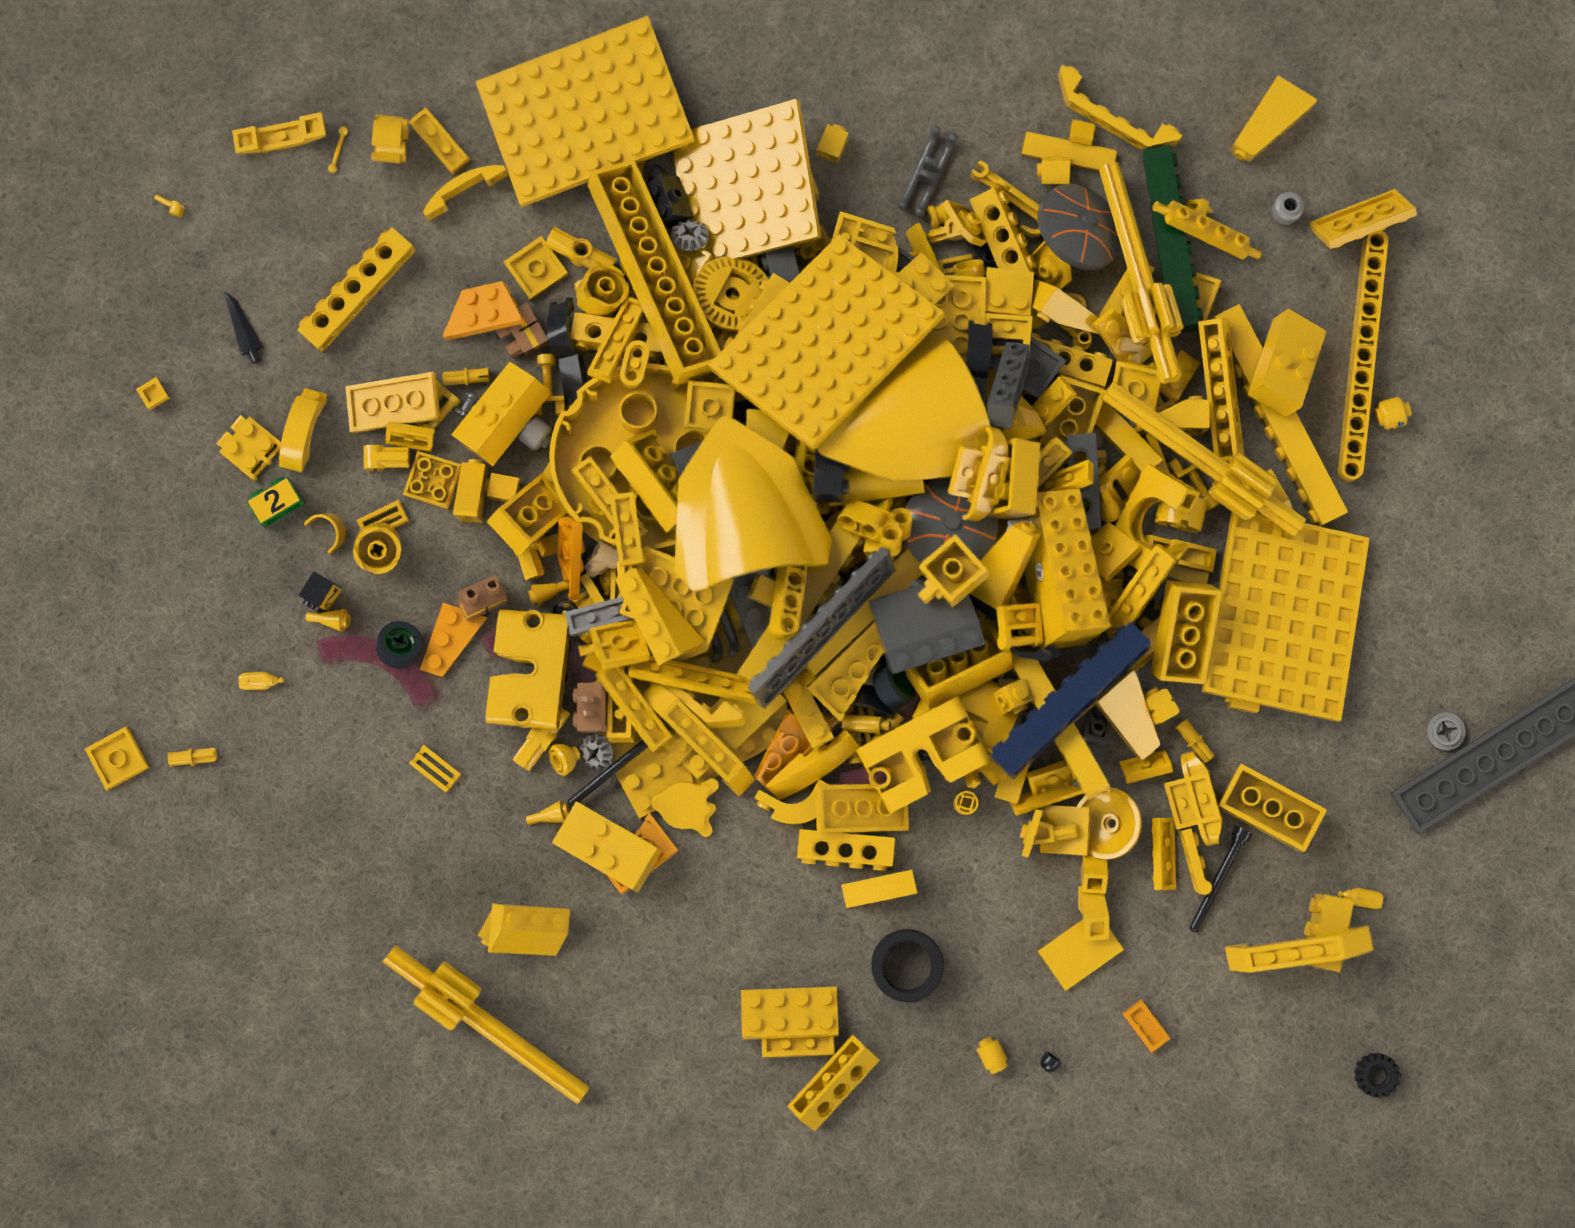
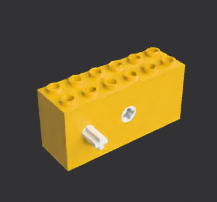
(1064, 571)

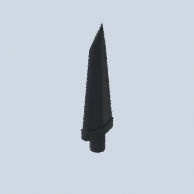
(245, 335)

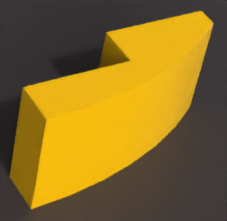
(1010, 789)

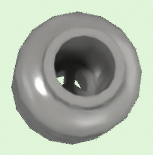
(1294, 206)
(536, 434)

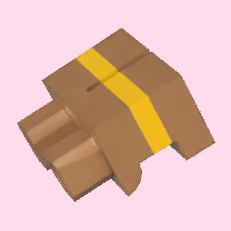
(528, 335)
(481, 596)

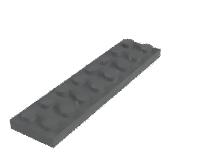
(822, 627)

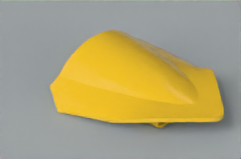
(914, 418)
(743, 510)

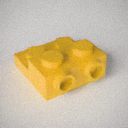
(687, 755)

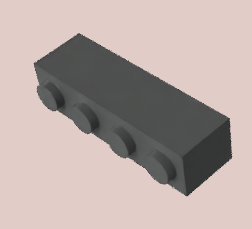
(781, 262)

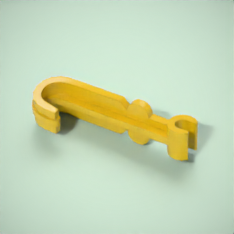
(1015, 196)

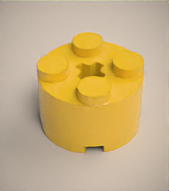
(388, 139)
(602, 290)
(1182, 520)
(371, 559)

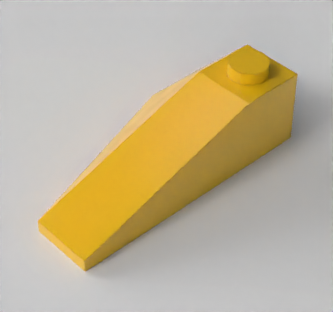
(1060, 308)
(1026, 421)

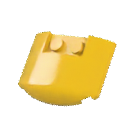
(870, 237)
(984, 713)

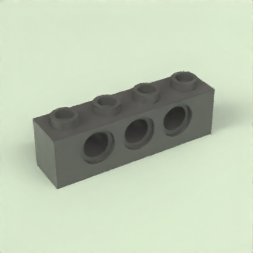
(1008, 385)
(1088, 445)

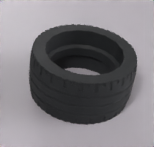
(924, 989)

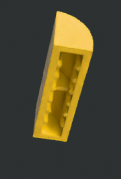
(869, 487)

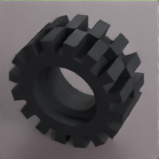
(1390, 1081)

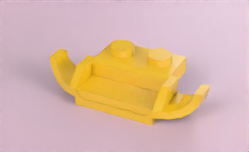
(981, 474)
(1194, 800)

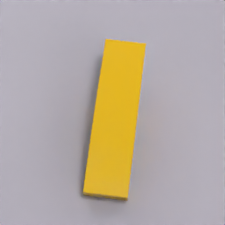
(1125, 438)
(806, 770)

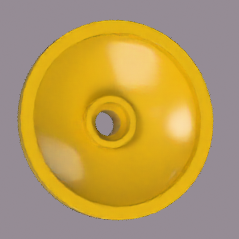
(1108, 806)

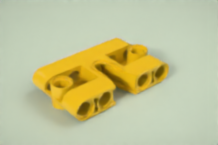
(542, 689)
(937, 734)

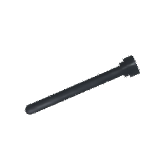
(607, 773)
(1239, 838)

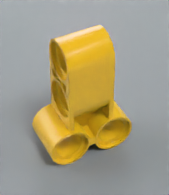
(877, 524)

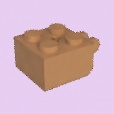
(591, 708)

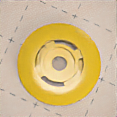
(713, 282)

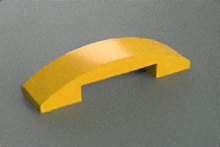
(279, 136)
(490, 174)

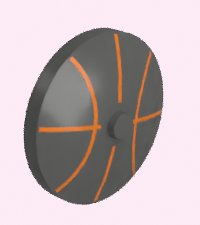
(1079, 227)
(939, 517)

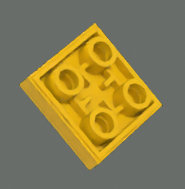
(432, 480)

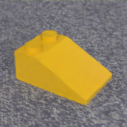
(1078, 415)
(1189, 416)
(528, 515)

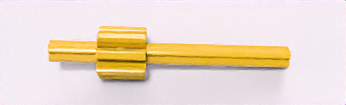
(1152, 306)
(1236, 484)
(450, 998)

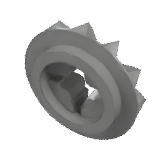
(688, 242)
(1455, 736)
(604, 755)

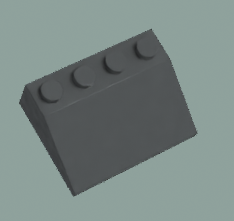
(923, 632)

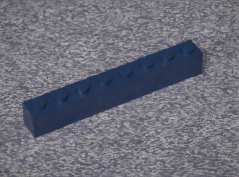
(1070, 700)

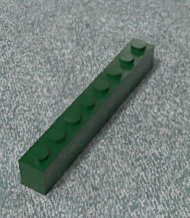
(1170, 241)

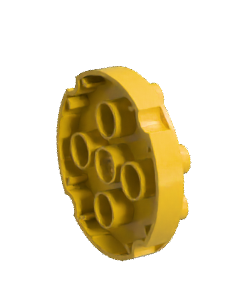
(599, 425)

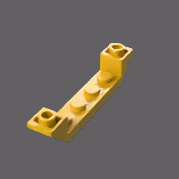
(1100, 115)
(724, 716)
(699, 737)
(1299, 952)

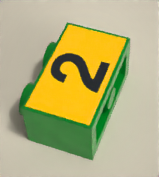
(275, 501)

